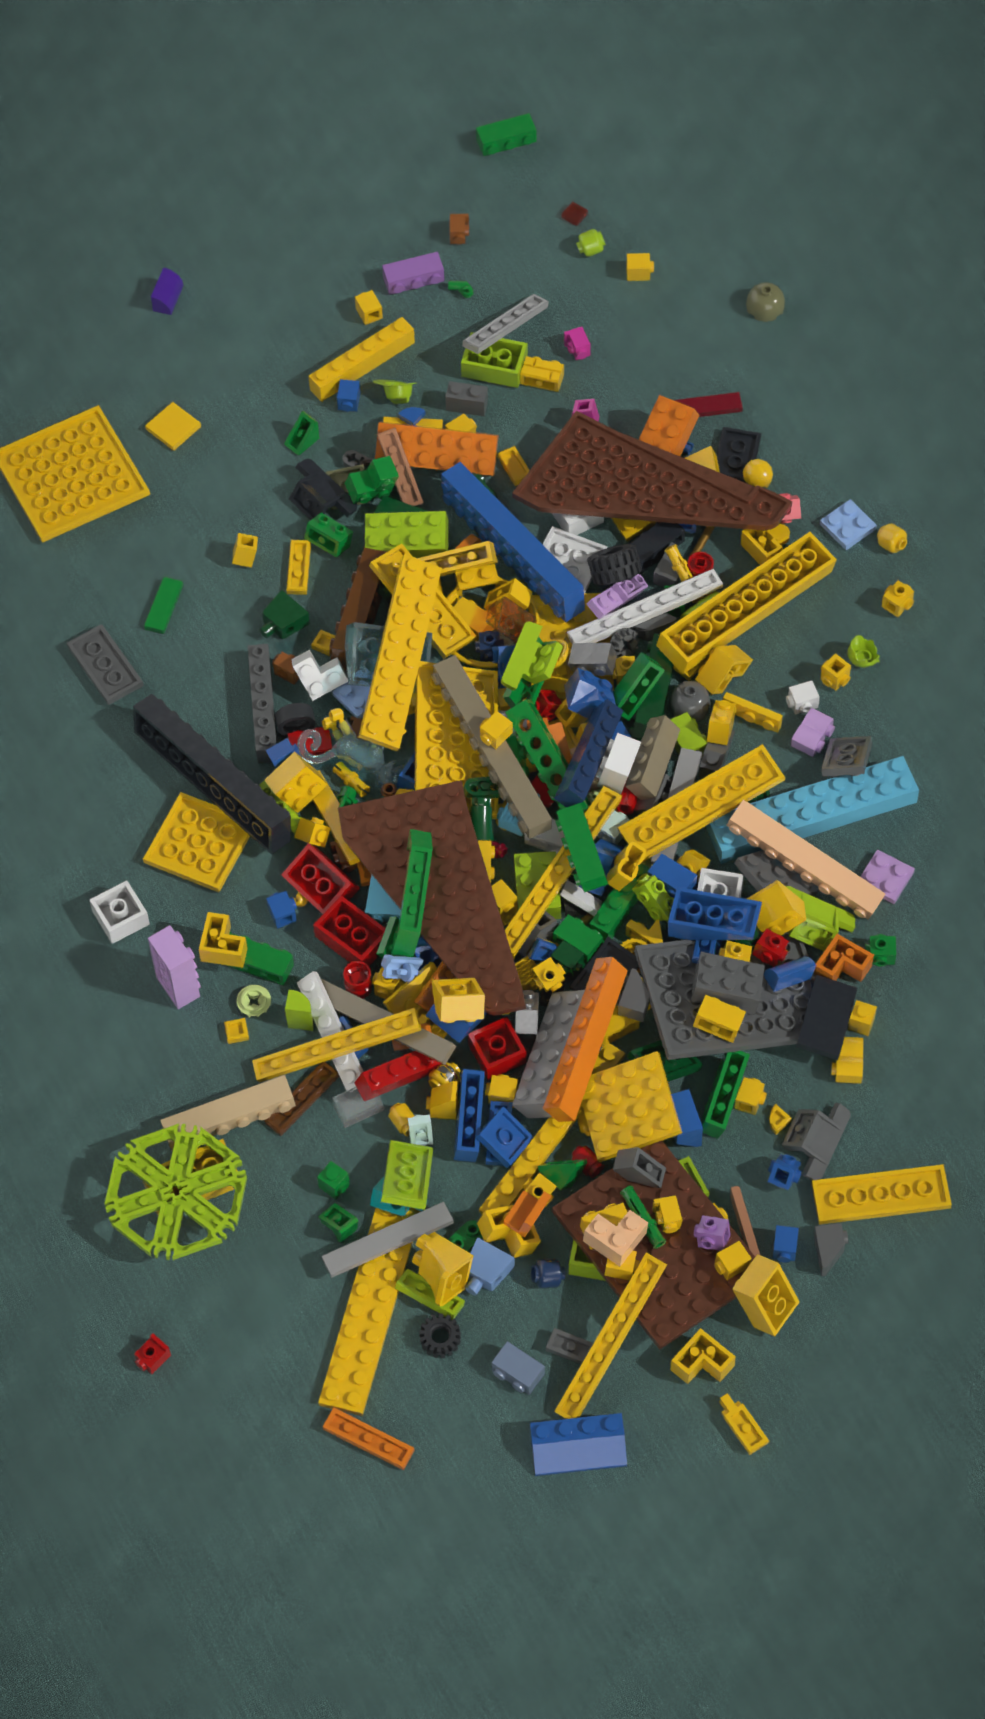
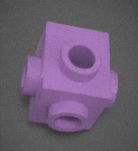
(712, 1233)

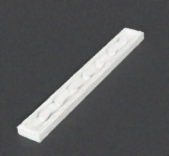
(647, 608)

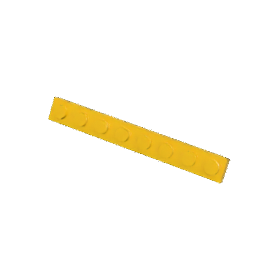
(336, 1045)
(611, 1337)

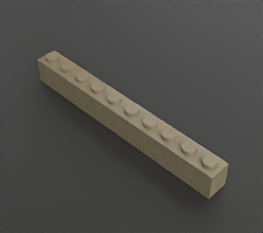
(501, 762)

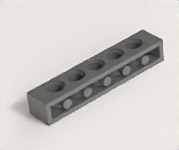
(262, 700)

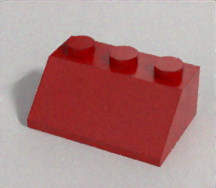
(319, 878)

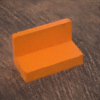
(525, 1212)

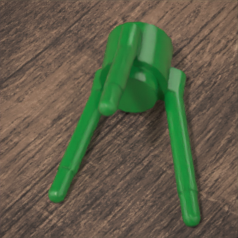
(346, 797)

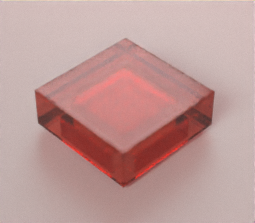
(574, 213)

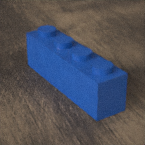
(469, 1115)

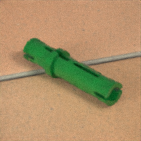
(638, 1208)

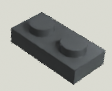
(568, 1346)

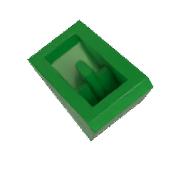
(303, 434)
(563, 1173)

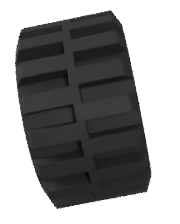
(614, 564)

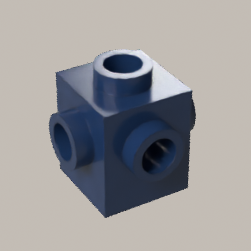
(484, 646)

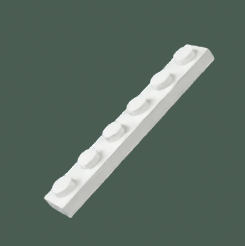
(328, 1024)

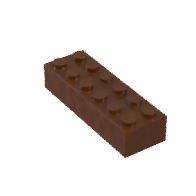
(361, 602)

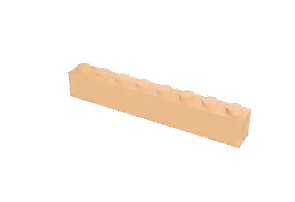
(805, 859)

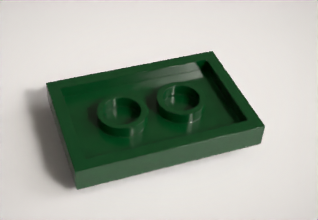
(673, 1068)

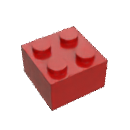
(497, 1048)

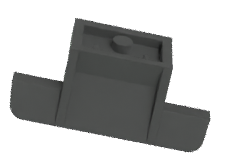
(816, 1137)

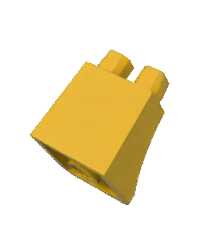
(443, 1266)

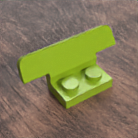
(530, 658)
(821, 921)

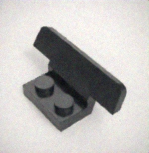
(319, 492)

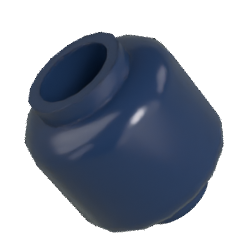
(547, 1273)

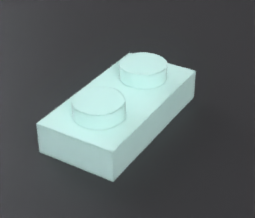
(420, 1130)

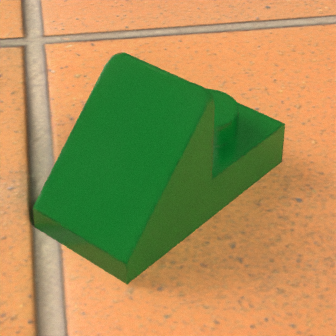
(339, 1221)

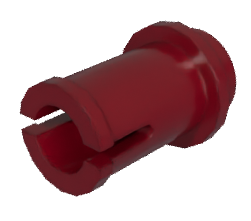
(500, 849)

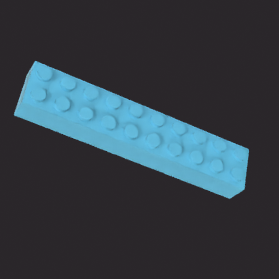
(825, 805)

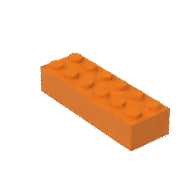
(444, 447)

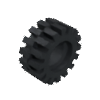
(440, 1323)

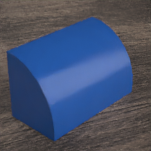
(790, 973)

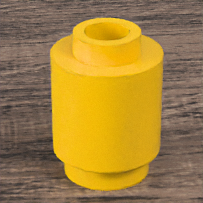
(399, 1116)

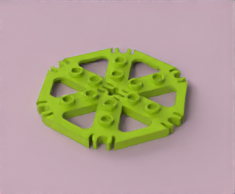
(162, 1184)

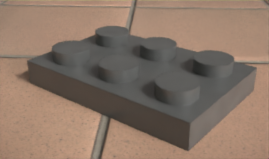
(846, 756)

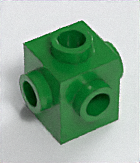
(883, 949)

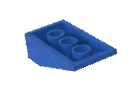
(712, 916)

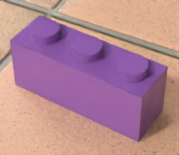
(413, 273)

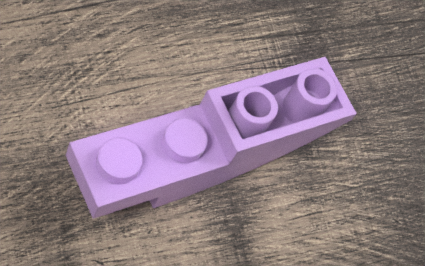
(617, 596)

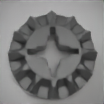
(627, 635)

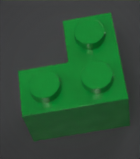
(373, 482)

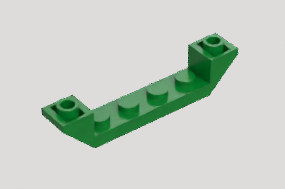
(414, 893)

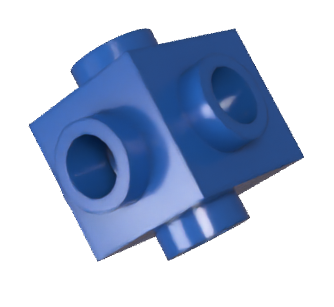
(784, 1171)

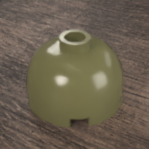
(765, 302)

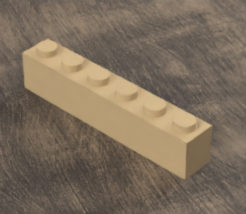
(236, 1109)

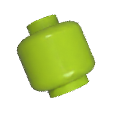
(591, 242)

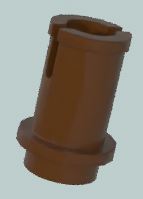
(388, 790)

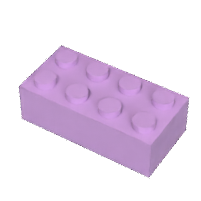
(174, 966)

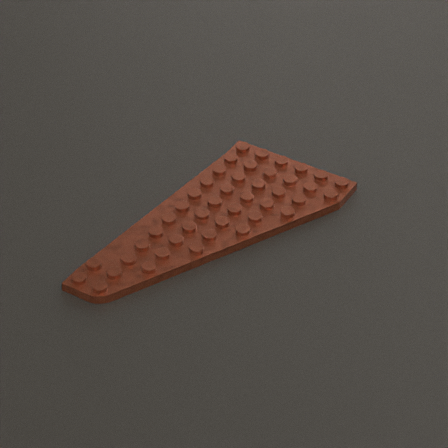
(617, 476)

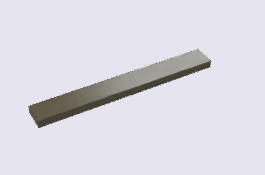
(366, 1012)

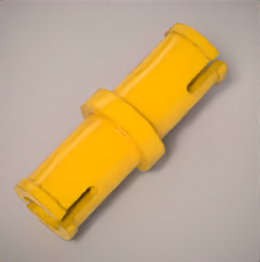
(351, 779)

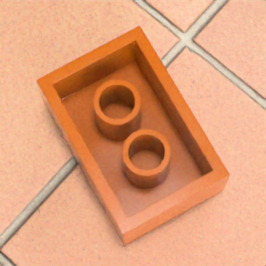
(669, 425)

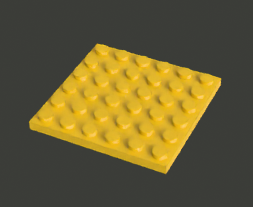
(71, 473)

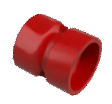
(699, 563)
(358, 979)

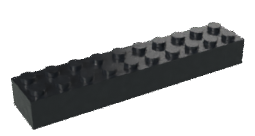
(212, 773)

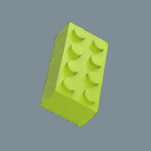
(418, 531)

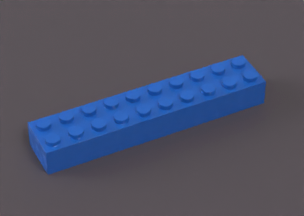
(513, 542)

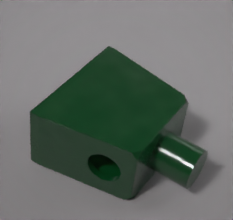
(283, 617)

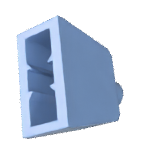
(488, 1267)

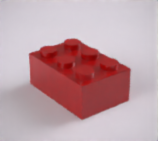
(349, 932)

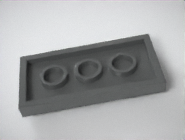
(105, 664)

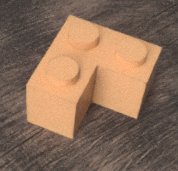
(615, 1241)

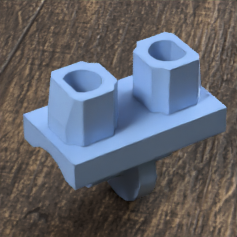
(401, 967)

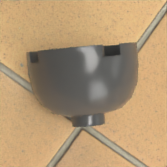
(690, 698)

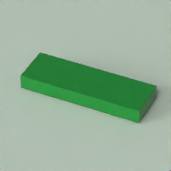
(163, 605)

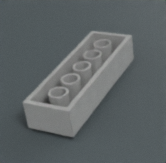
(546, 1053)

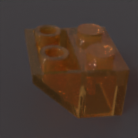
(508, 618)

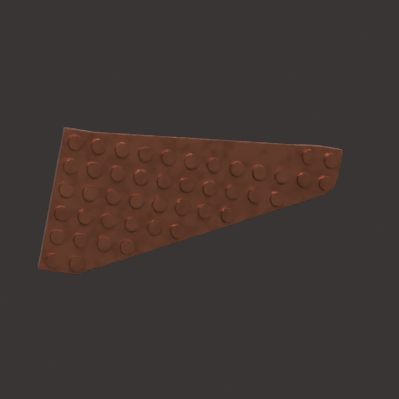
(460, 906)

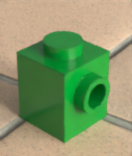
(333, 1180)

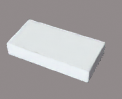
(583, 900)

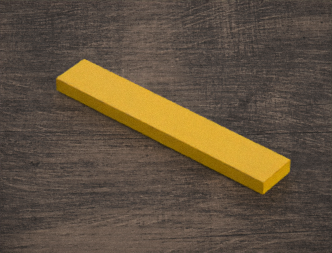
(328, 808)

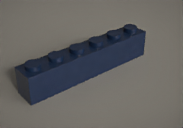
(588, 754)

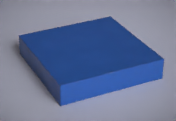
(504, 1137)

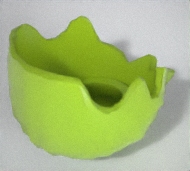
(862, 652)

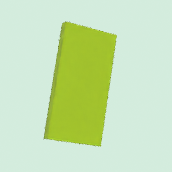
(407, 1174)

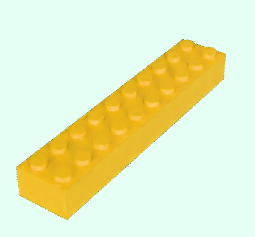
(746, 602)

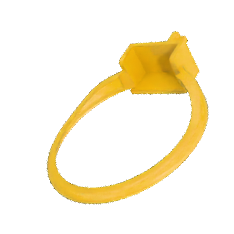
(475, 578)

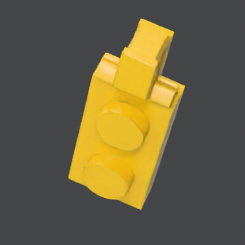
(743, 1424)

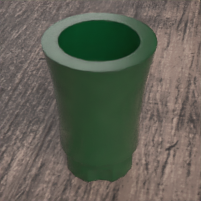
(481, 818)

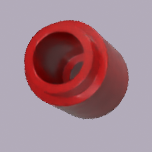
(593, 1166)

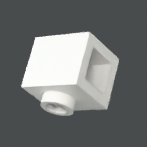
(802, 697)

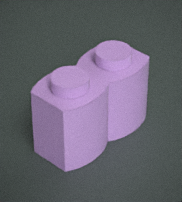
(812, 732)

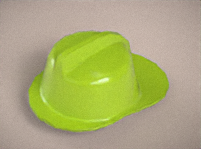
(396, 391)

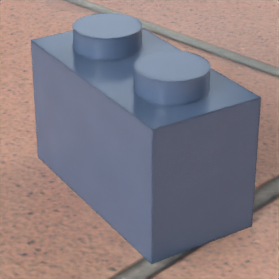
(517, 1368)

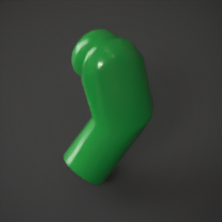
(462, 286)

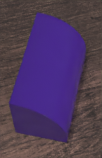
(166, 292)

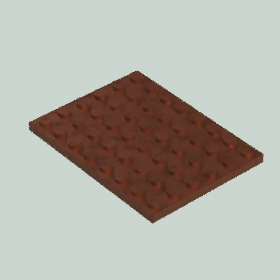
(690, 1283)

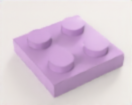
(887, 875)

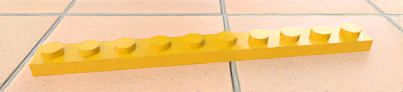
(556, 874)
(542, 1144)

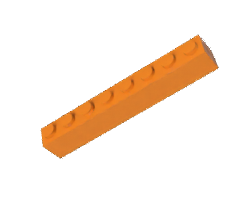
(585, 1039)

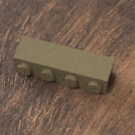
(652, 757)

